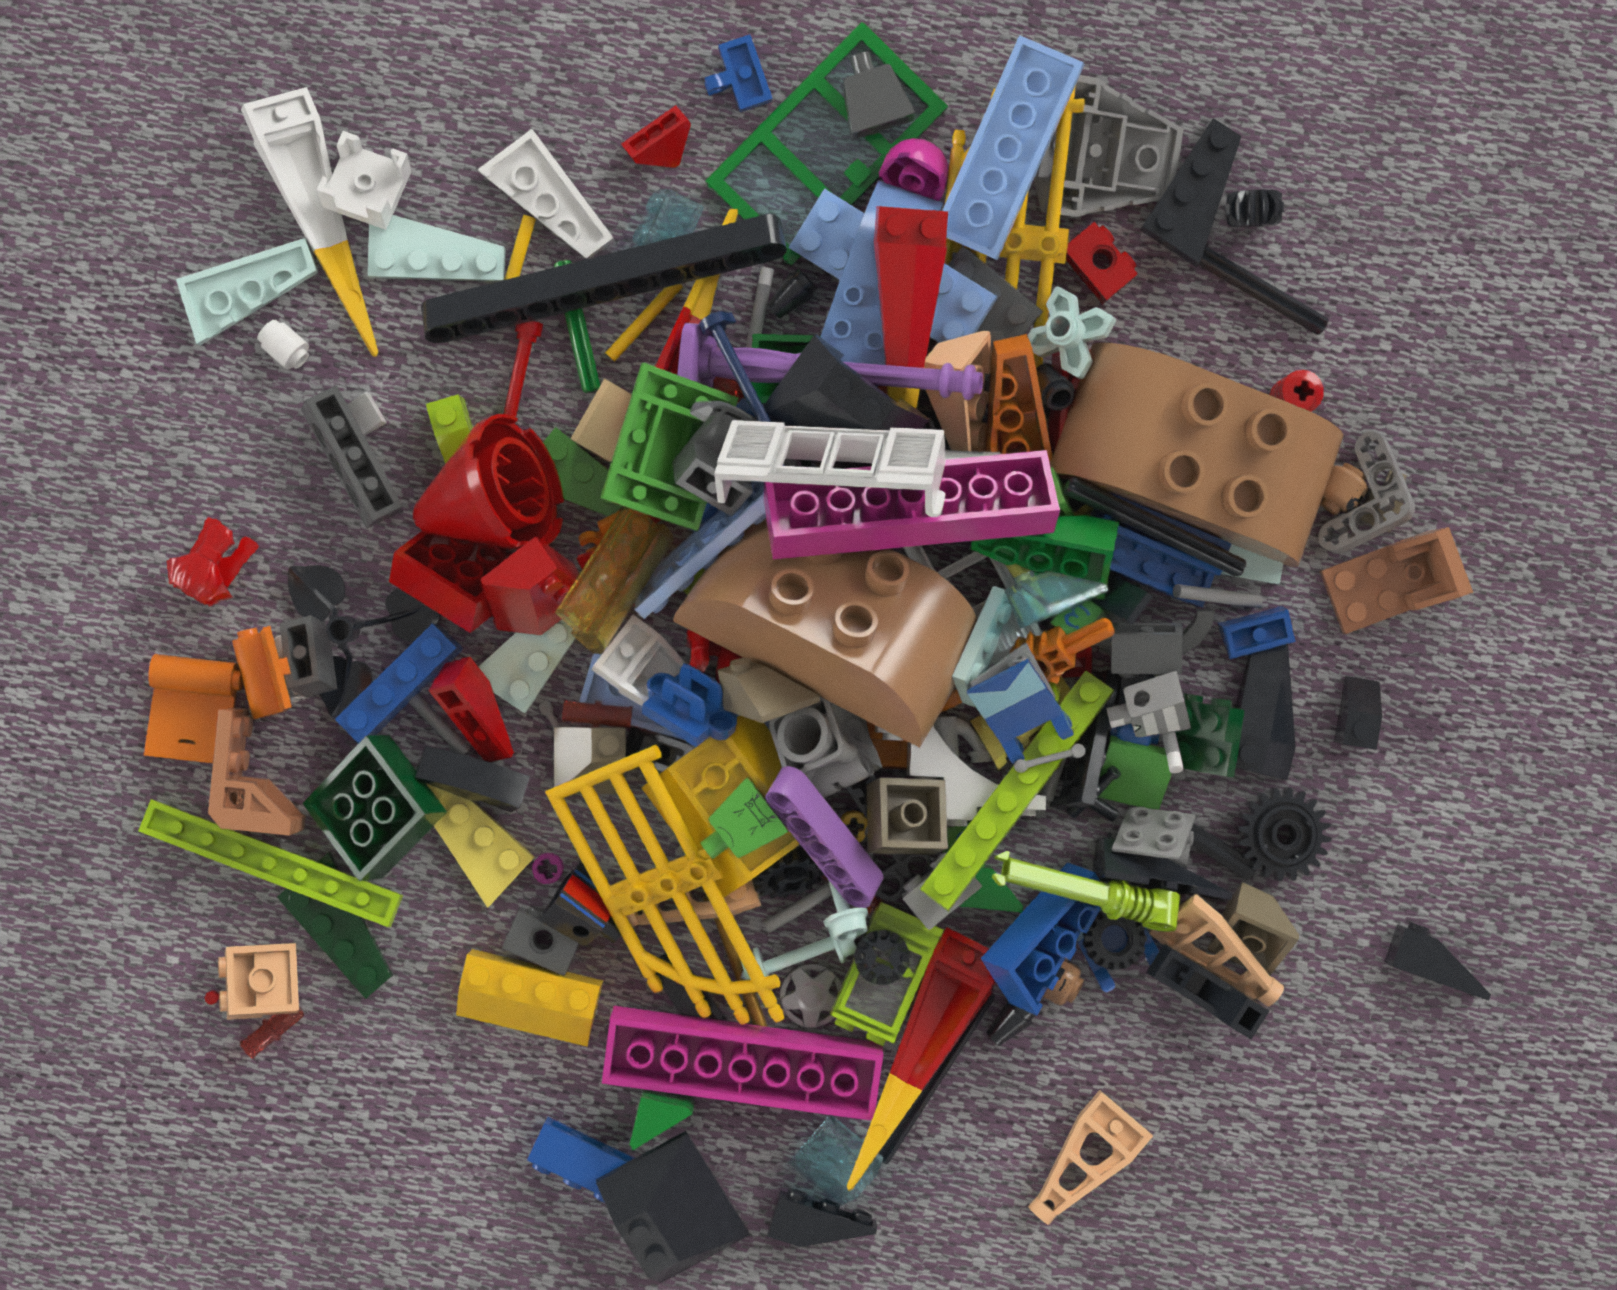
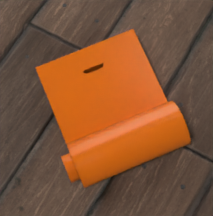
(262, 672)
(187, 705)

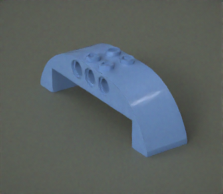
(855, 313)

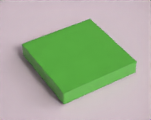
(1142, 771)

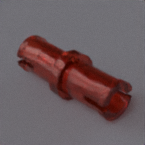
(597, 714)

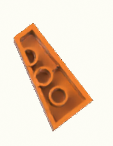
(1015, 402)

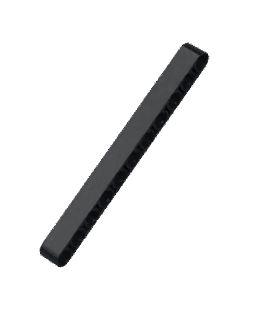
(603, 278)

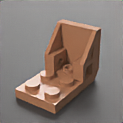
(1396, 579)
(263, 804)

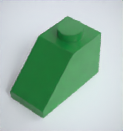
(991, 895)

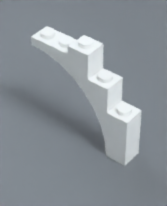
(964, 786)

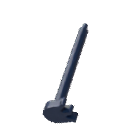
(715, 326)

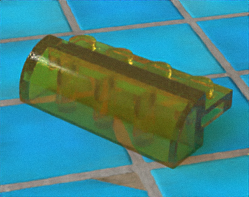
(614, 578)

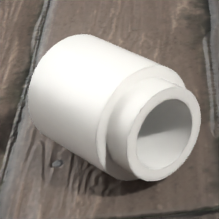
(283, 344)

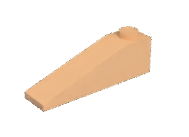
(961, 417)

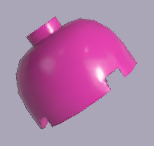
(916, 168)

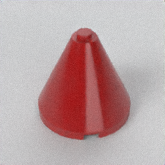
(494, 489)

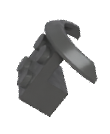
(698, 459)
(1154, 646)

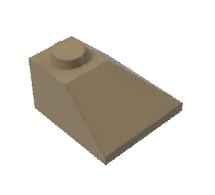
(761, 692)
(585, 750)
(1259, 925)

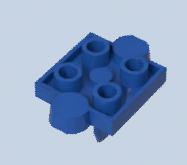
(689, 706)

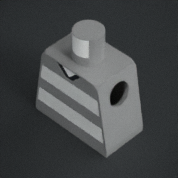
(1152, 707)

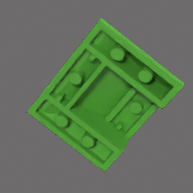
(650, 438)

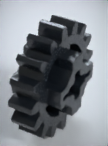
(788, 875)

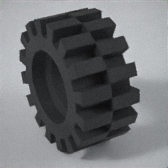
(1120, 959)

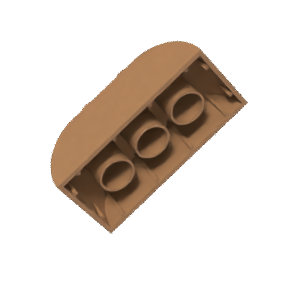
(1199, 449)
(845, 625)

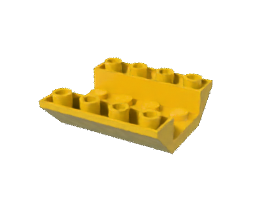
(708, 777)

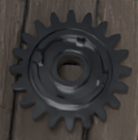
(1262, 829)

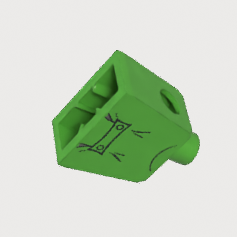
(743, 823)

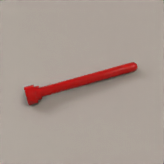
(526, 334)

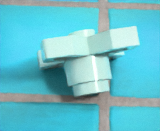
(1069, 332)

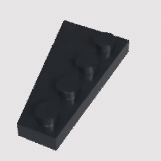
(1191, 200)
(1083, 773)

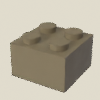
(906, 816)

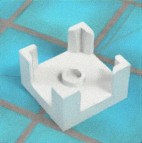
(365, 183)

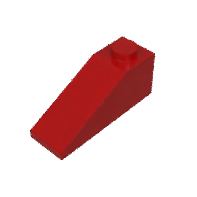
(471, 705)

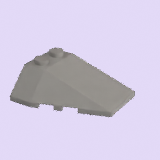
(1114, 153)

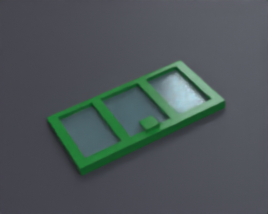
(809, 142)

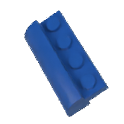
(1157, 563)

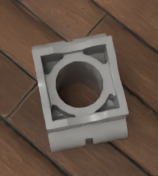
(826, 746)

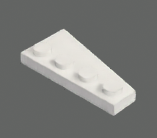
(544, 190)

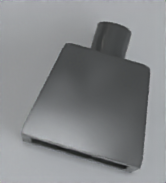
(874, 98)

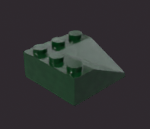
(374, 807)

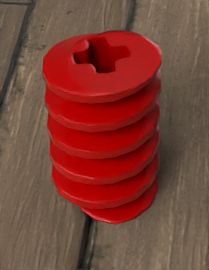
(1300, 389)

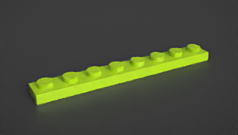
(1013, 796)
(271, 863)

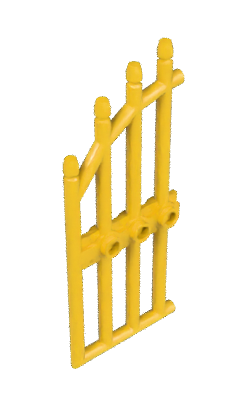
(1024, 241)
(662, 883)

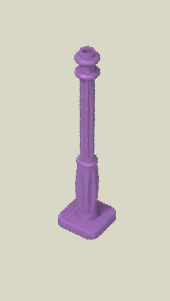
(703, 361)

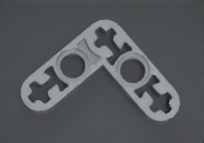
(1384, 499)

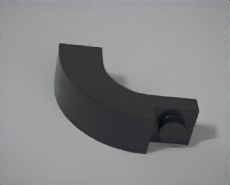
(1208, 991)

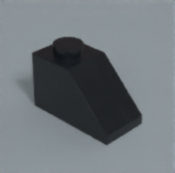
(1359, 713)

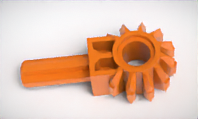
(1057, 651)

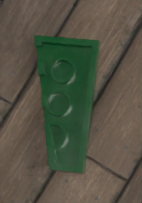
(341, 937)

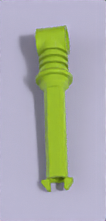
(1117, 898)

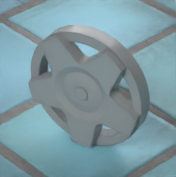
(810, 994)

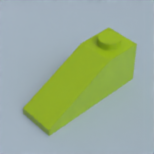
(450, 423)

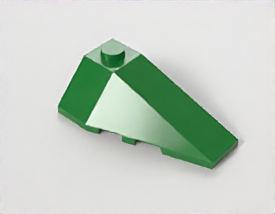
(1077, 549)

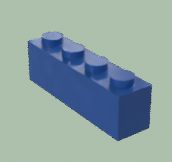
(399, 683)
(574, 1156)

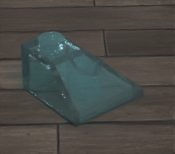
(1048, 594)
(830, 1159)

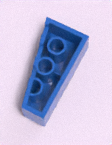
(1037, 945)

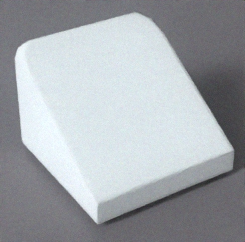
(366, 413)

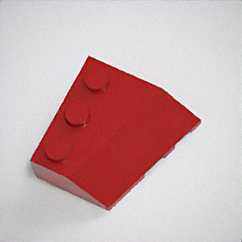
(447, 576)
(529, 588)

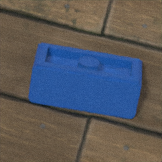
(1257, 632)

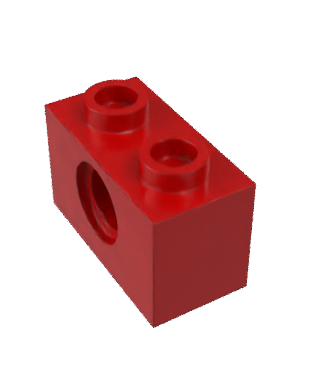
(1101, 282)

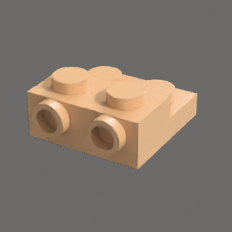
(259, 981)

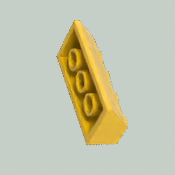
(528, 997)

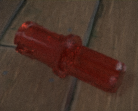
(269, 1032)

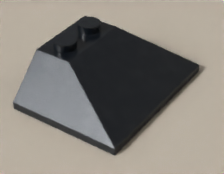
(831, 394)
(670, 1208)

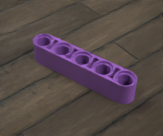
(824, 837)

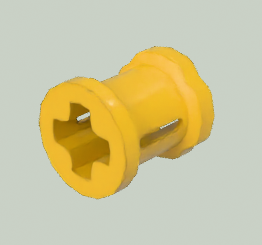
(845, 818)

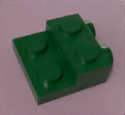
(1213, 737)

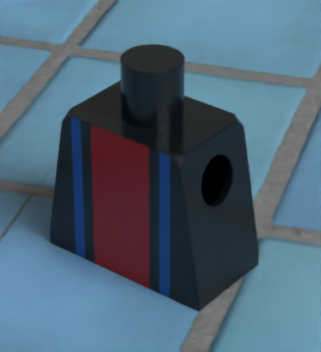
(579, 910)

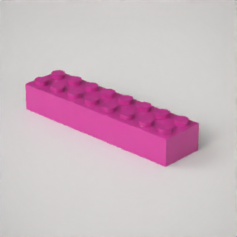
(982, 501)
(742, 1063)

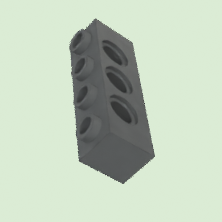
(351, 457)

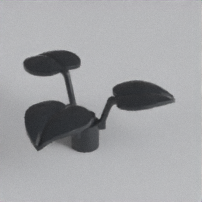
(317, 591)

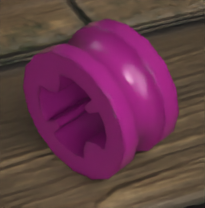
(542, 876)

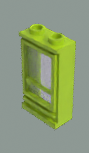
(883, 1007)

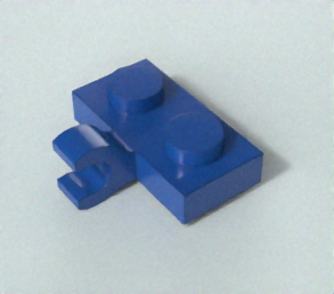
(742, 74)

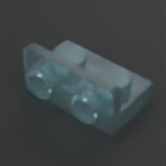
(667, 217)

